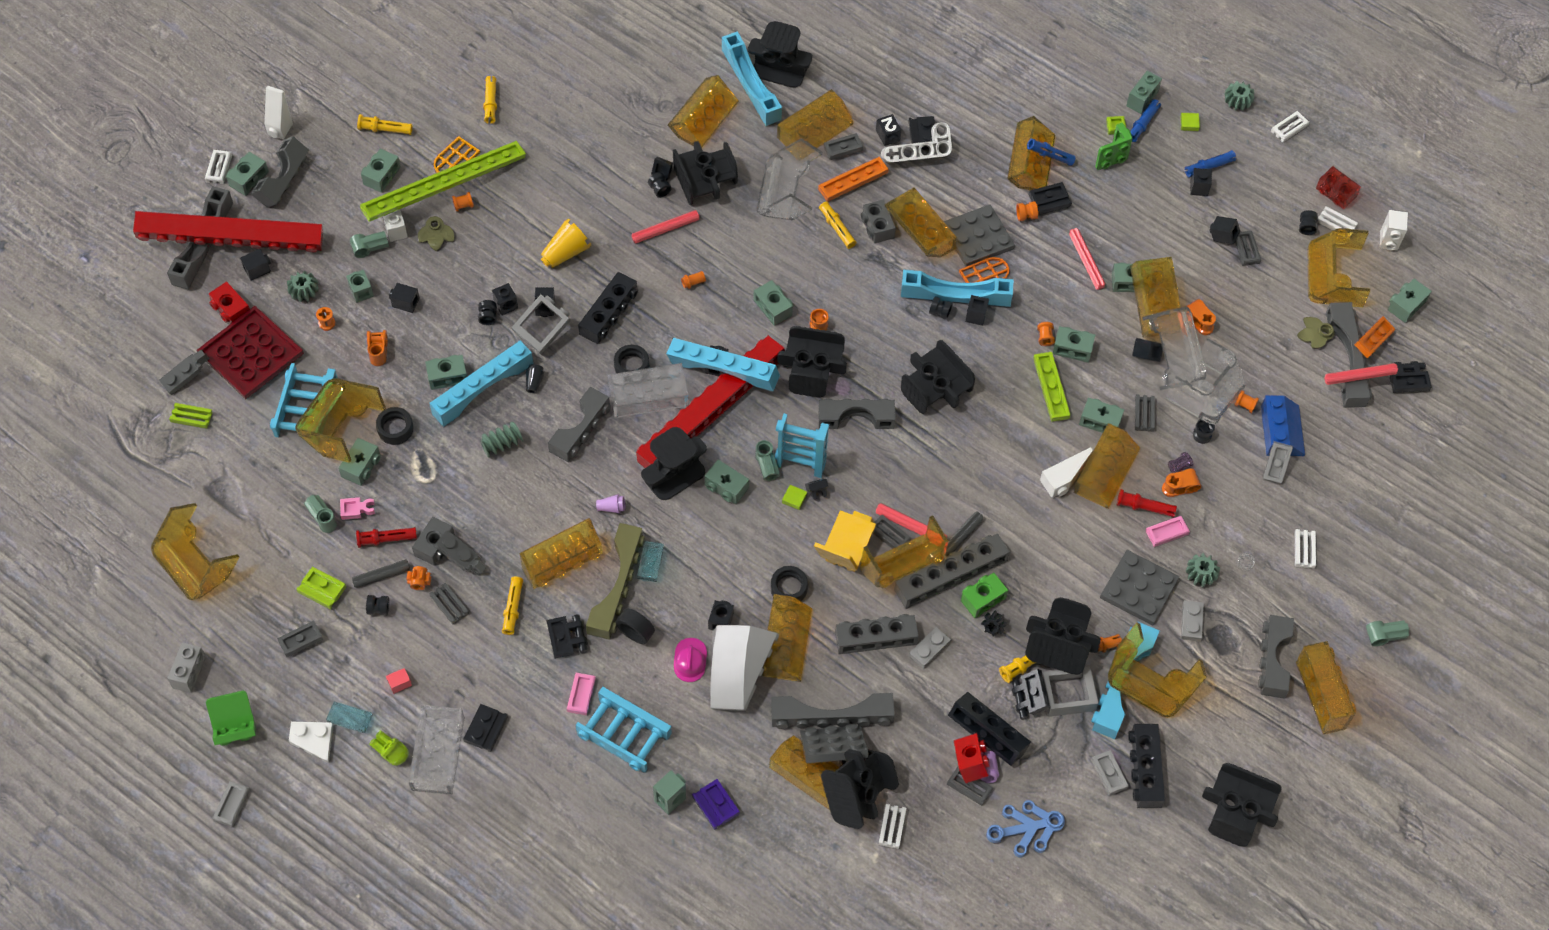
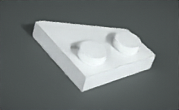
(312, 737)

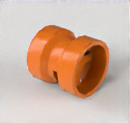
(1027, 211)
(819, 319)

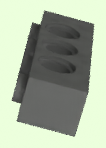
(868, 641)

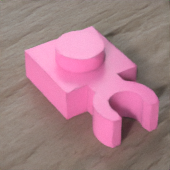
(353, 507)

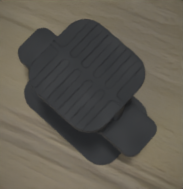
(778, 55)
(702, 171)
(814, 347)
(945, 370)
(676, 463)
(1062, 637)
(856, 785)
(1245, 791)

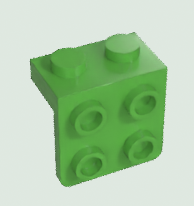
(1117, 150)
(231, 718)

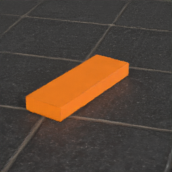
(1375, 337)

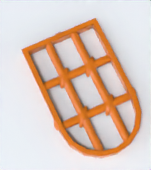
(990, 266)

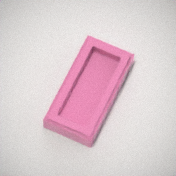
(1167, 531)
(581, 694)

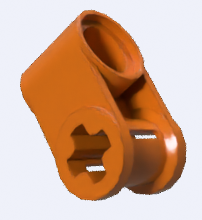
(1202, 317)
(377, 344)
(1181, 483)

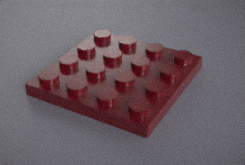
(250, 352)

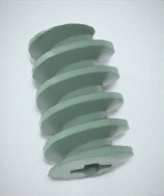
(500, 438)

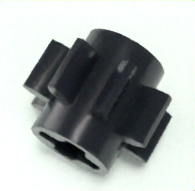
(994, 623)

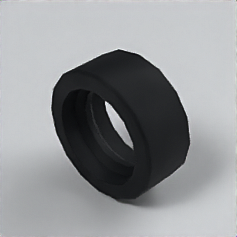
(630, 350)
(391, 413)
(790, 571)
(635, 626)

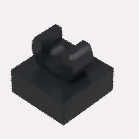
(663, 166)
(817, 485)

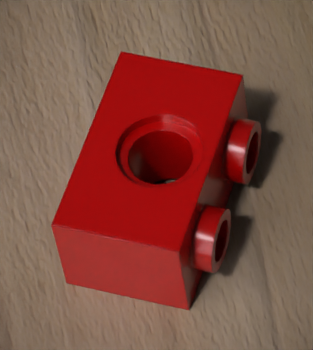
(224, 296)
(971, 757)

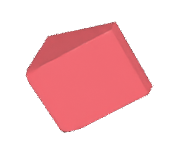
(398, 680)

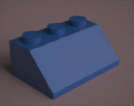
(1282, 423)

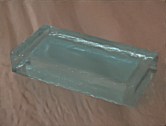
(349, 717)

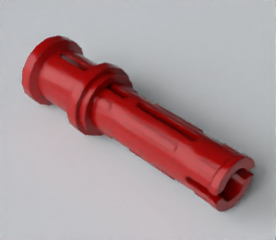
(1136, 501)
(376, 537)

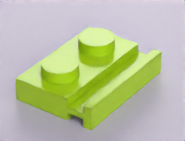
(321, 588)

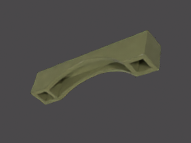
(604, 615)

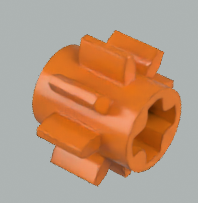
(418, 578)

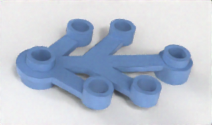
(1028, 825)

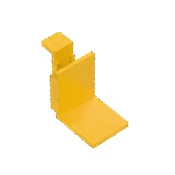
(847, 540)

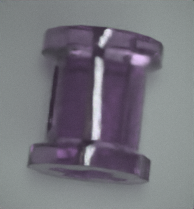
(1180, 463)

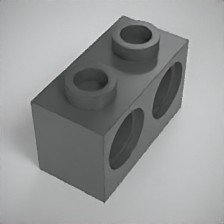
(876, 218)

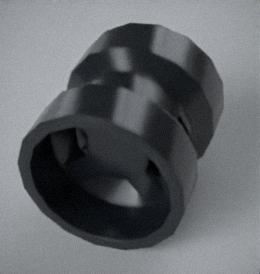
(660, 186)
(1308, 222)
(940, 307)
(487, 312)
(1203, 431)
(377, 605)

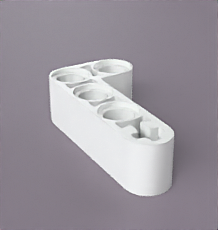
(916, 147)

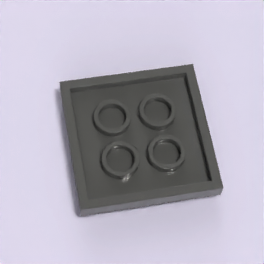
(979, 235)
(1139, 587)
(832, 743)

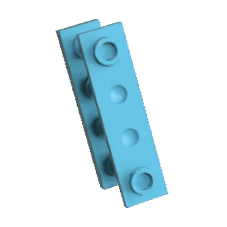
(290, 377)
(819, 445)
(624, 709)

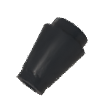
(534, 376)

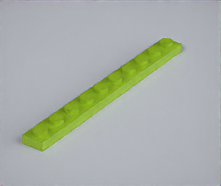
(442, 181)

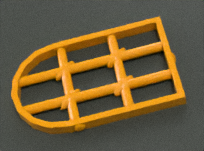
(461, 156)

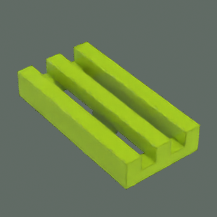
(191, 412)

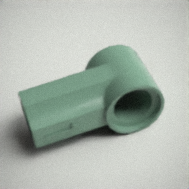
(363, 245)
(767, 461)
(321, 513)
(1382, 633)

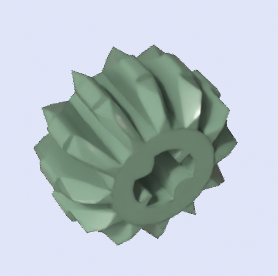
(1239, 95)
(302, 286)
(1196, 570)

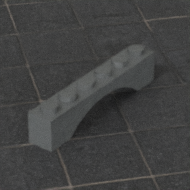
(188, 263)
(1342, 319)
(790, 712)

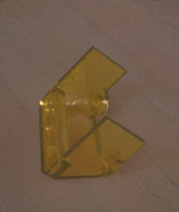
(1324, 282)
(329, 410)
(905, 558)
(183, 560)
(1147, 687)

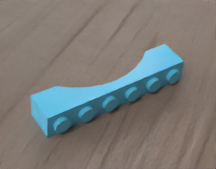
(762, 99)
(922, 286)
(698, 356)
(454, 401)
(1111, 714)

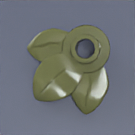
(435, 235)
(1314, 332)

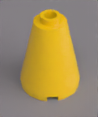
(564, 245)

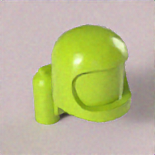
(390, 749)

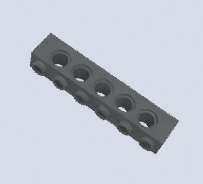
(946, 579)

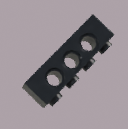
(619, 285)
(991, 728)
(1148, 735)

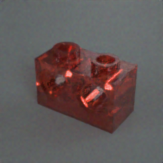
(1338, 187)

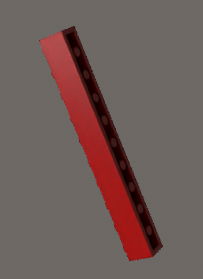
(229, 231)
(713, 401)

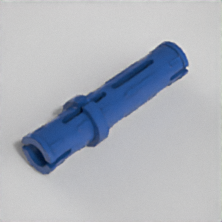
(1141, 124)
(1036, 146)
(1212, 162)

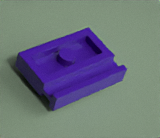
(715, 804)

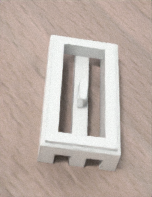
(1276, 129)
(216, 178)
(1337, 219)
(1305, 534)
(895, 810)

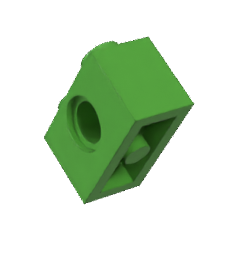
(978, 604)

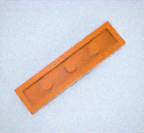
(853, 179)

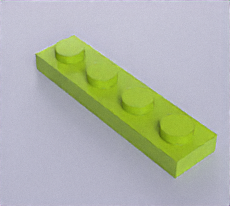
(1051, 386)

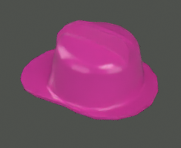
(690, 659)

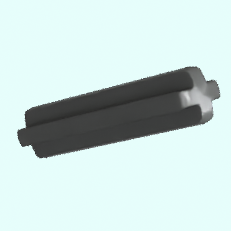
(963, 532)
(380, 573)

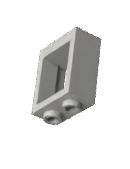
(541, 347)
(1087, 705)

